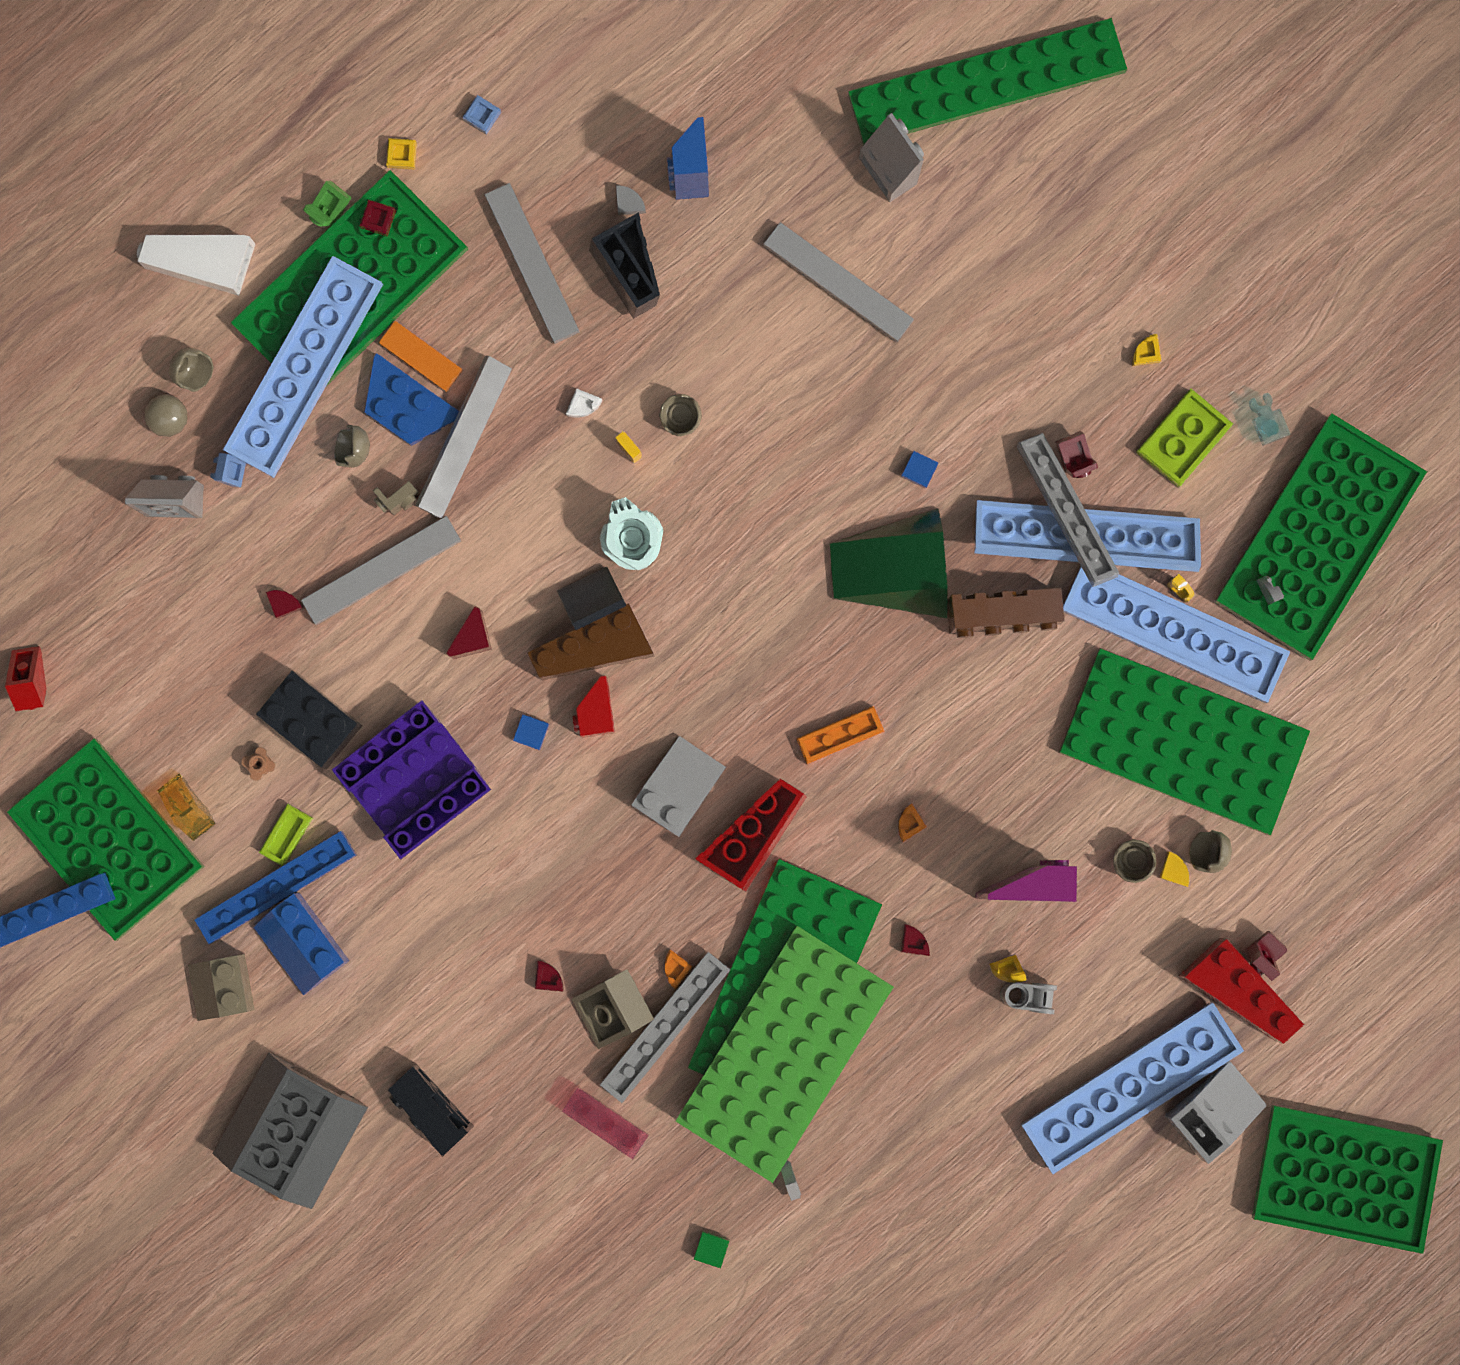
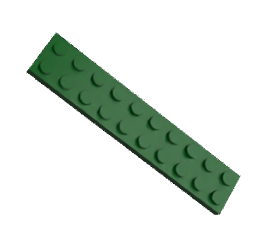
(991, 79)

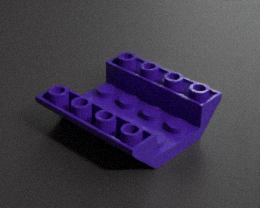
(412, 779)

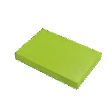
(1184, 438)

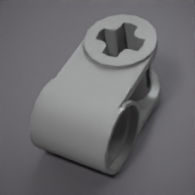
(1034, 996)

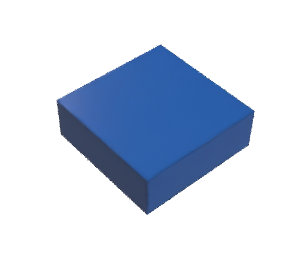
(919, 469)
(531, 732)

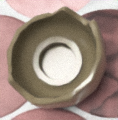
(191, 369)
(166, 415)
(680, 415)
(351, 447)
(1210, 851)
(1134, 861)

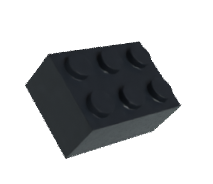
(309, 720)

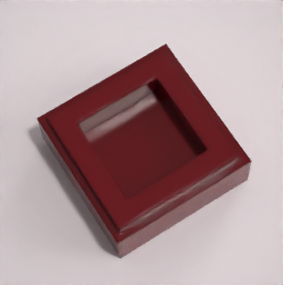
(377, 218)

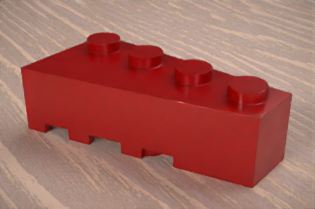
(751, 839)
(1239, 988)

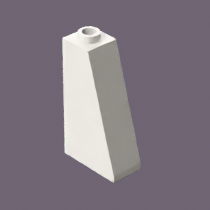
(200, 259)

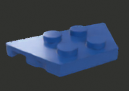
(405, 404)

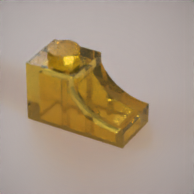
(185, 807)

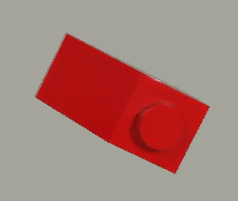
(26, 679)
(595, 711)

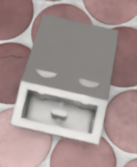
(892, 158)
(1216, 1112)

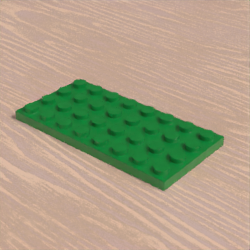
(405, 262)
(1321, 536)
(1184, 742)
(790, 900)

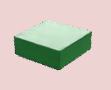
(711, 1249)

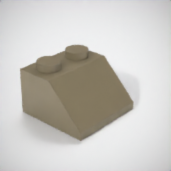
(221, 987)
(613, 1009)

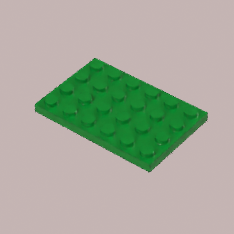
(98, 822)
(1347, 1179)

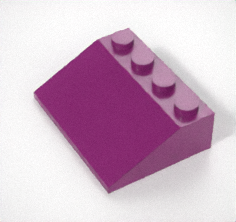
(1048, 882)

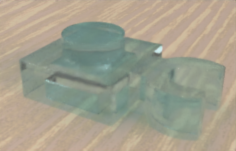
(1270, 424)

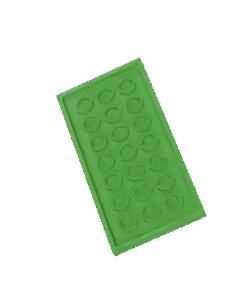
(784, 1054)

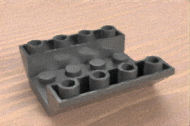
(288, 1133)

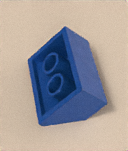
(689, 164)
(301, 943)

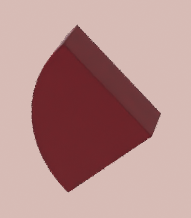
(283, 603)
(914, 941)
(548, 978)

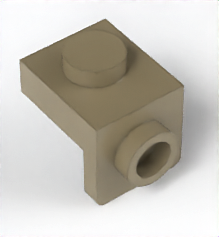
(401, 499)

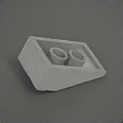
(167, 497)
(678, 786)

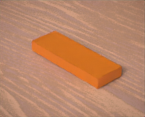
(420, 356)
(840, 735)

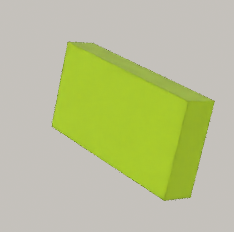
(286, 835)

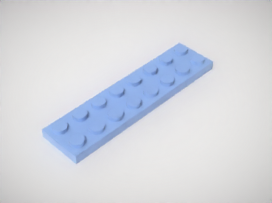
(303, 367)
(1128, 537)
(1179, 633)
(1132, 1087)

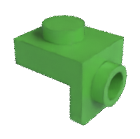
(327, 205)

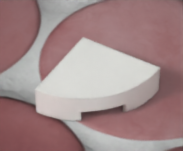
(583, 404)

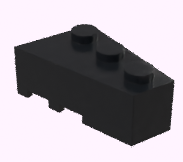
(627, 265)
(430, 1109)

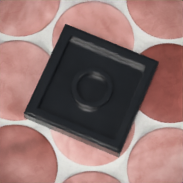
(591, 598)

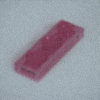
(605, 1123)

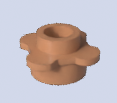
(266, 764)

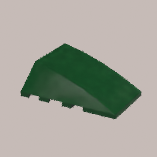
(894, 566)

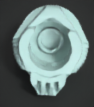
(631, 535)

